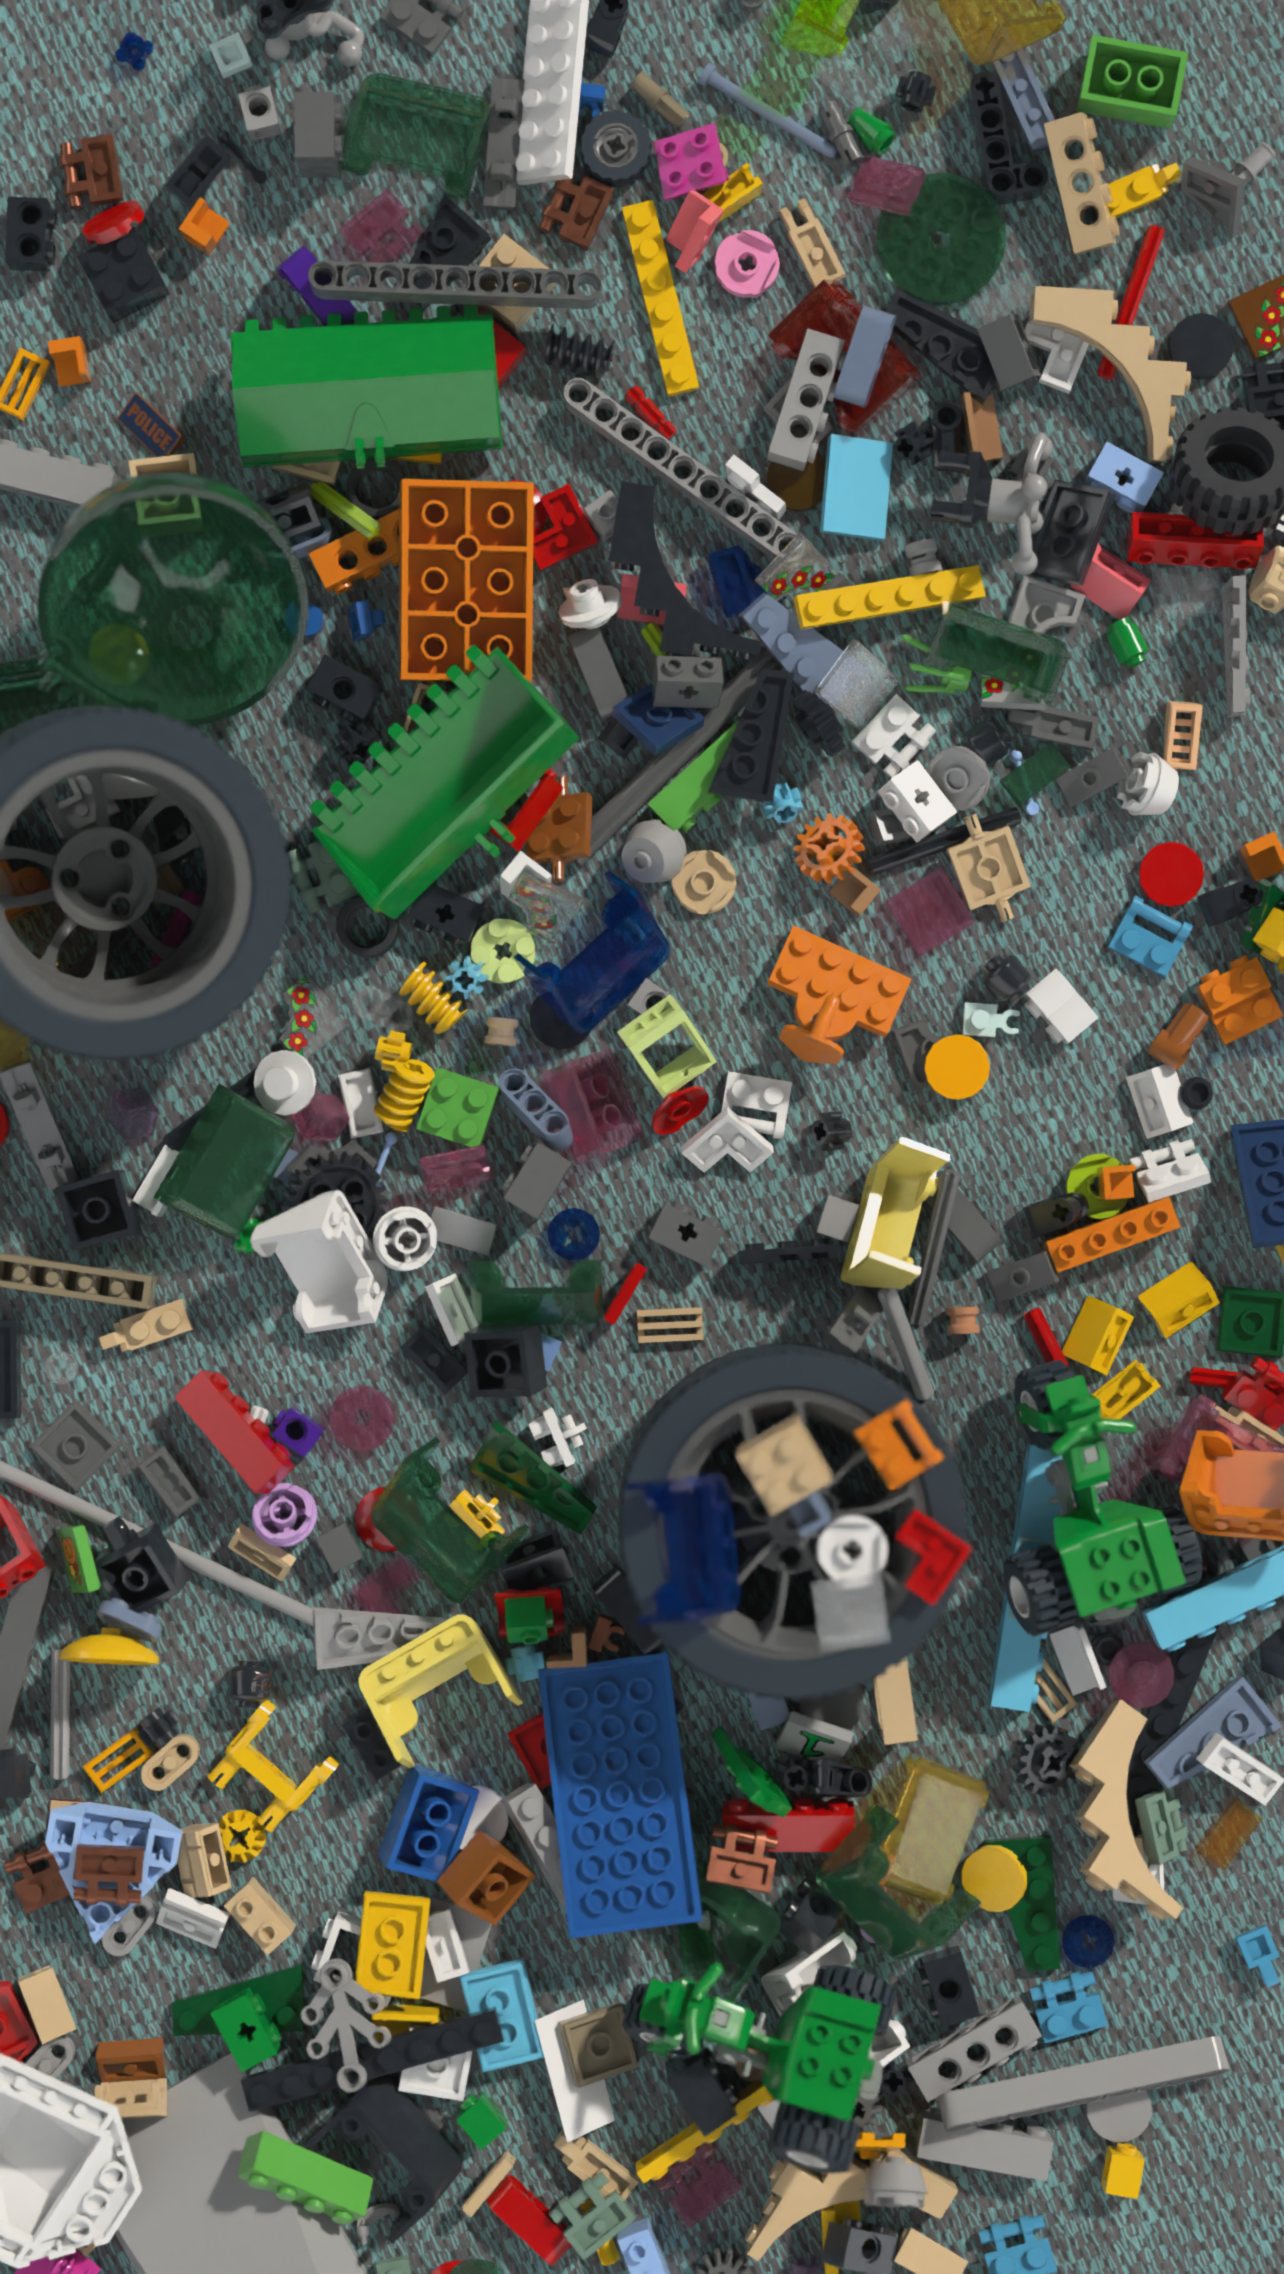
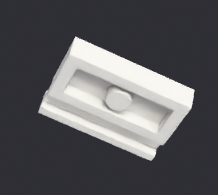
(192, 1918)

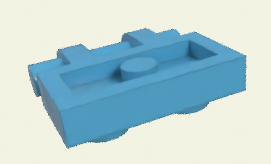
(1072, 2015)
(1027, 2258)

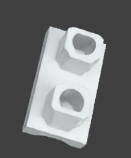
(549, 1424)

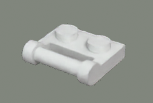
(759, 1094)

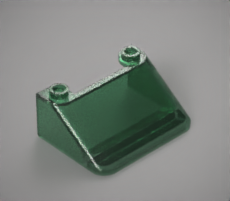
(416, 130)

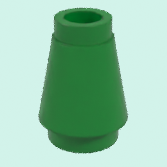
(872, 131)

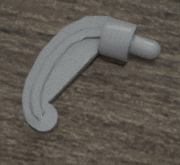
(374, 2213)

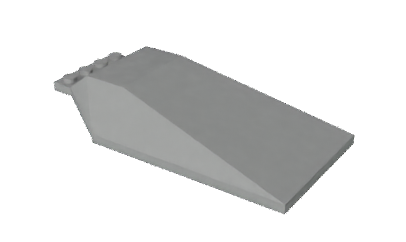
(195, 2207)

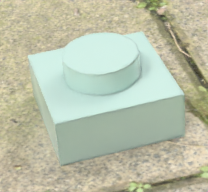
(230, 55)

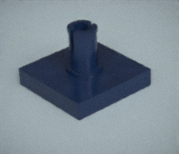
(656, 726)

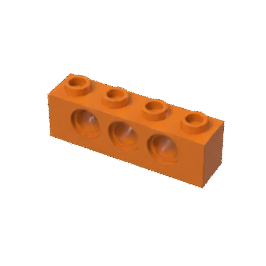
(329, 557)
(1111, 1234)

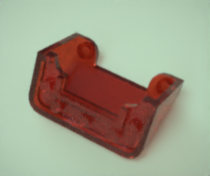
(836, 313)

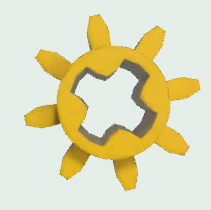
(392, 1050)

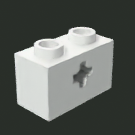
(917, 801)

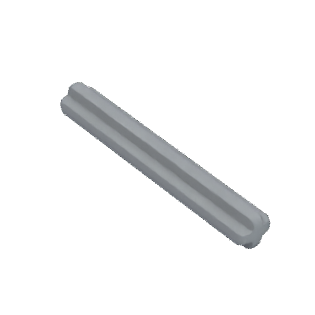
(906, 1343)
(59, 1717)

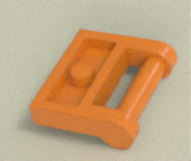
(889, 1451)

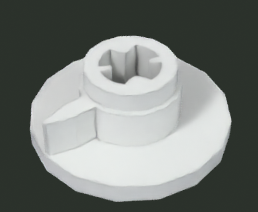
(589, 604)
(284, 1082)

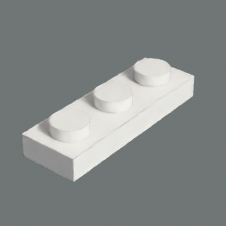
(1240, 1769)

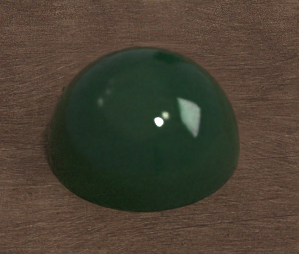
(171, 599)

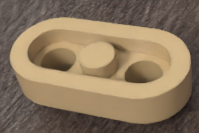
(170, 1761)

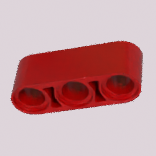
(529, 2219)

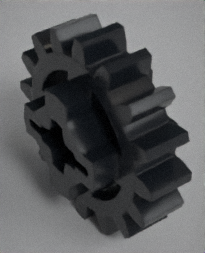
(818, 723)
(1045, 1759)

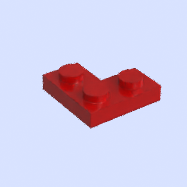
(570, 530)
(940, 1551)

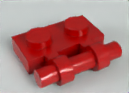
(1255, 1397)

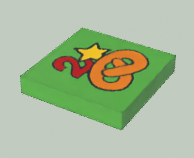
(78, 1559)

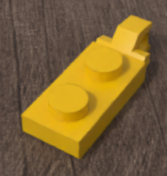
(1140, 188)

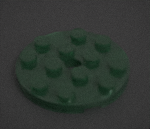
(948, 272)

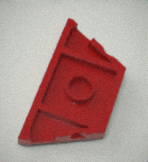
(16, 2028)

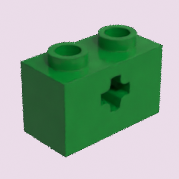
(245, 2046)

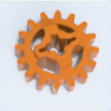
(829, 848)

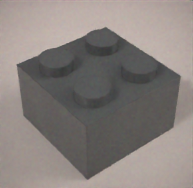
(317, 134)
(537, 1179)

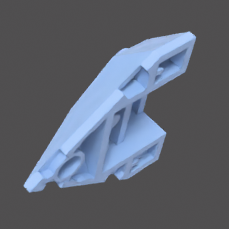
(110, 1826)

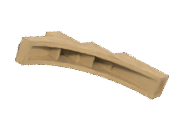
(1153, 382)
(1115, 1858)
(806, 2191)

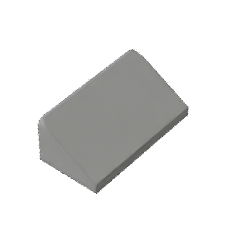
(463, 1230)

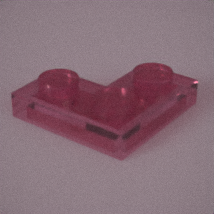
(380, 1588)

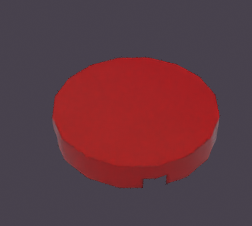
(112, 222)
(1171, 874)

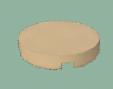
(702, 895)

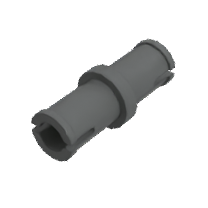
(841, 134)

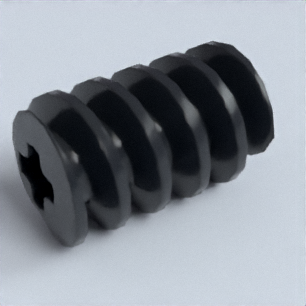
(578, 352)

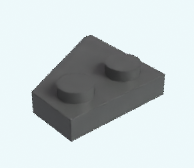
(1214, 192)

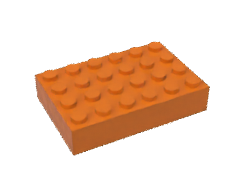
(464, 575)

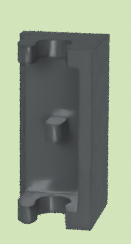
(1009, 351)

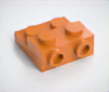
(1238, 999)

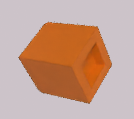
(203, 227)
(70, 361)
(1264, 856)
(1115, 1182)

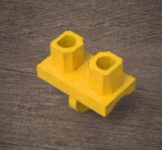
(477, 1513)

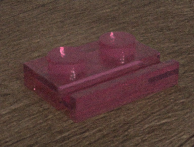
(887, 185)

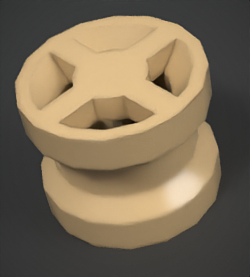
(501, 1031)

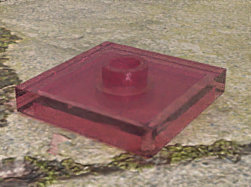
(930, 911)

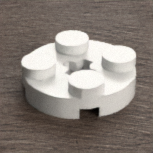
(839, 1534)

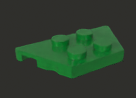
(751, 1776)

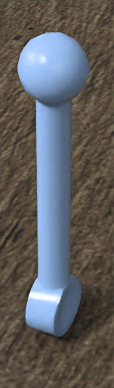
(1032, 807)
(390, 1138)

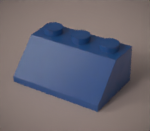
(427, 1823)

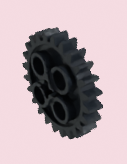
(335, 1175)

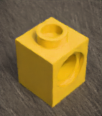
(1122, 2170)

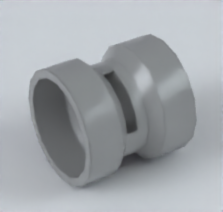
(923, 557)

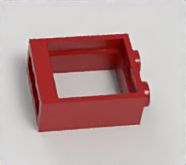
(532, 810)
(29, 1561)

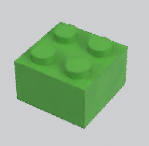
(458, 1108)

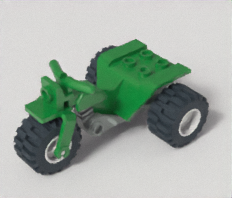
(1105, 1548)
(812, 2062)

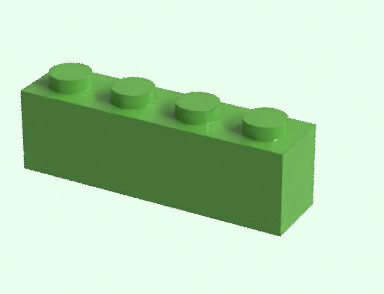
(689, 790)
(305, 2178)

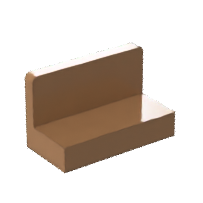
(981, 427)
(577, 1657)

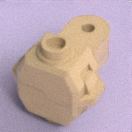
(1268, 581)

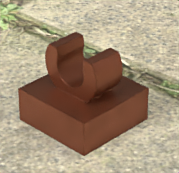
(602, 1632)

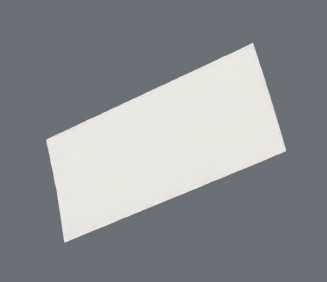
(582, 2107)

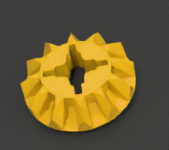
(255, 1836)

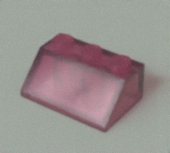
(595, 1104)

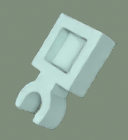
(982, 1020)

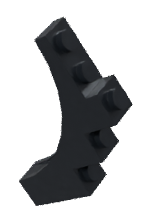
(636, 545)

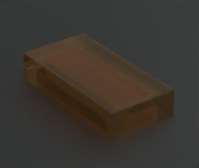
(1229, 1833)

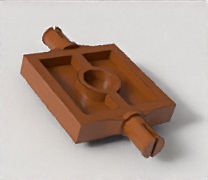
(562, 832)

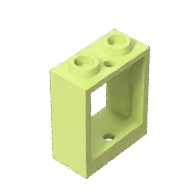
(654, 1025)

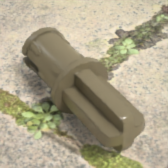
(659, 99)

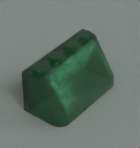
(226, 1162)

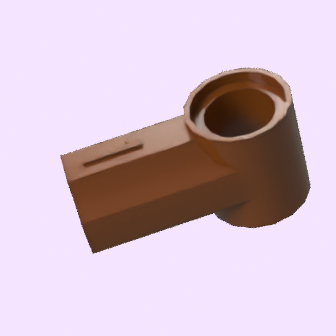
(1174, 1043)

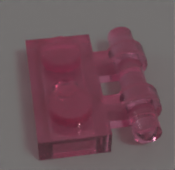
(375, 223)
(456, 1170)
(705, 2192)

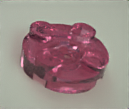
(356, 1435)

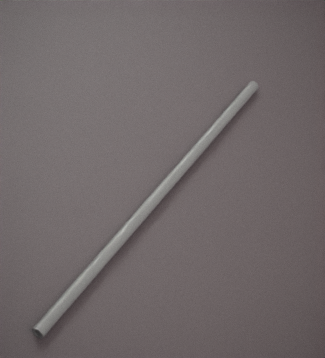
(187, 1557)

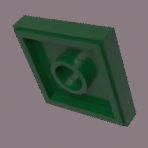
(1251, 1322)

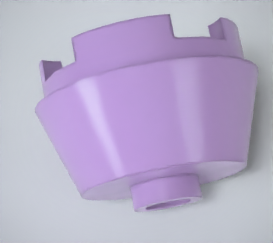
(284, 1515)

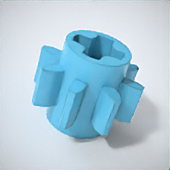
(785, 804)
(460, 983)
(525, 1662)

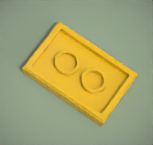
(392, 1944)

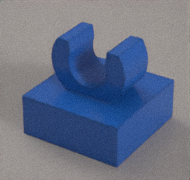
(592, 97)
(363, 620)

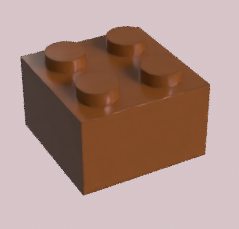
(486, 1878)

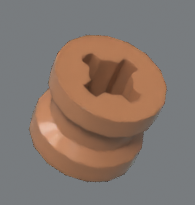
(962, 1320)

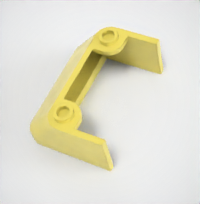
(890, 1215)
(423, 1665)

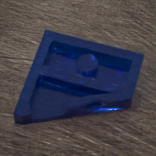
(735, 579)

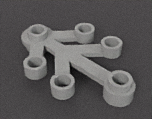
(343, 2019)

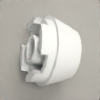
(1150, 785)
(405, 1238)

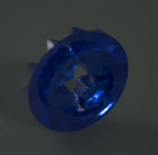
(575, 1249)
(1073, 1939)

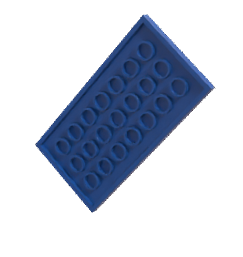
(619, 1796)

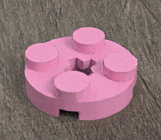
(740, 246)

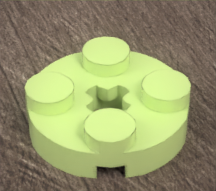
(499, 932)

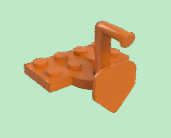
(835, 989)

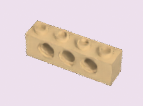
(1060, 136)

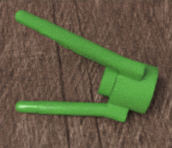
(954, 679)

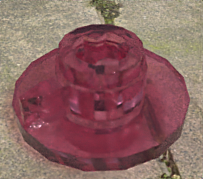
(1141, 1674)

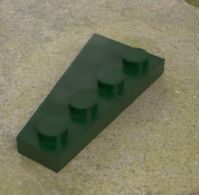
(526, 1476)
(1035, 1913)
(280, 1991)

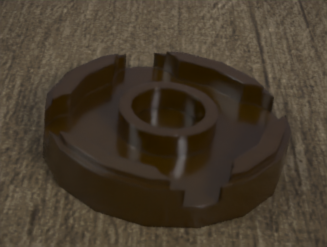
(798, 488)

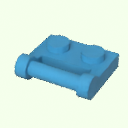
(1144, 945)

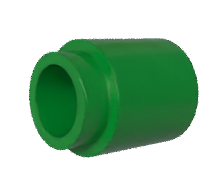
(1127, 643)

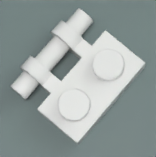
(886, 729)
(1172, 1177)

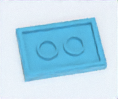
(856, 487)
(509, 1991)

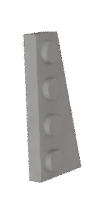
(1235, 645)
(363, 1636)

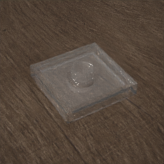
(857, 685)
(850, 1612)

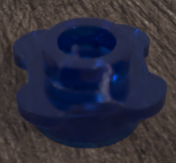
(130, 42)

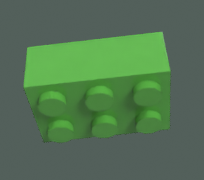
(1131, 81)

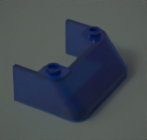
(608, 967)
(697, 1545)

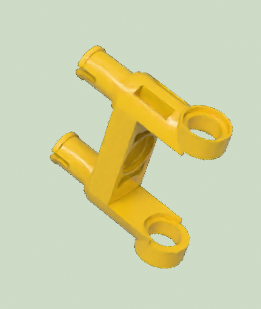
(286, 1793)

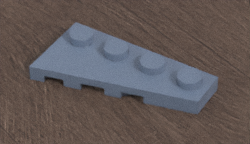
(795, 650)
(1233, 1713)

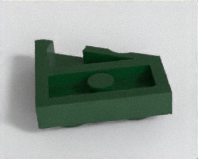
(1272, 898)

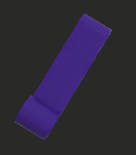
(296, 270)

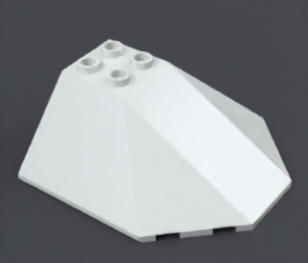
(61, 2167)

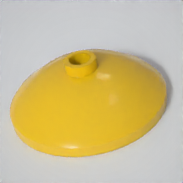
(109, 1649)

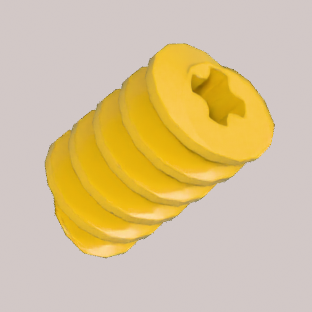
(431, 999)
(404, 1094)

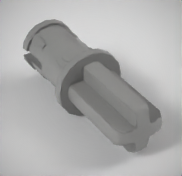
(1254, 163)

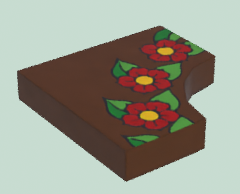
(1261, 317)

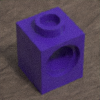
(312, 1431)

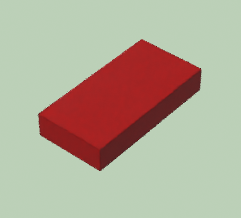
(625, 1293)

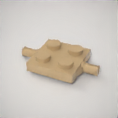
(988, 867)

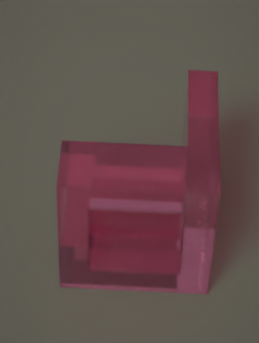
(322, 1118)

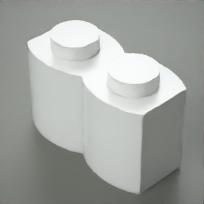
(1060, 1007)

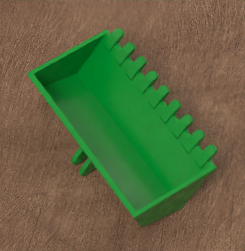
(365, 388)
(442, 782)

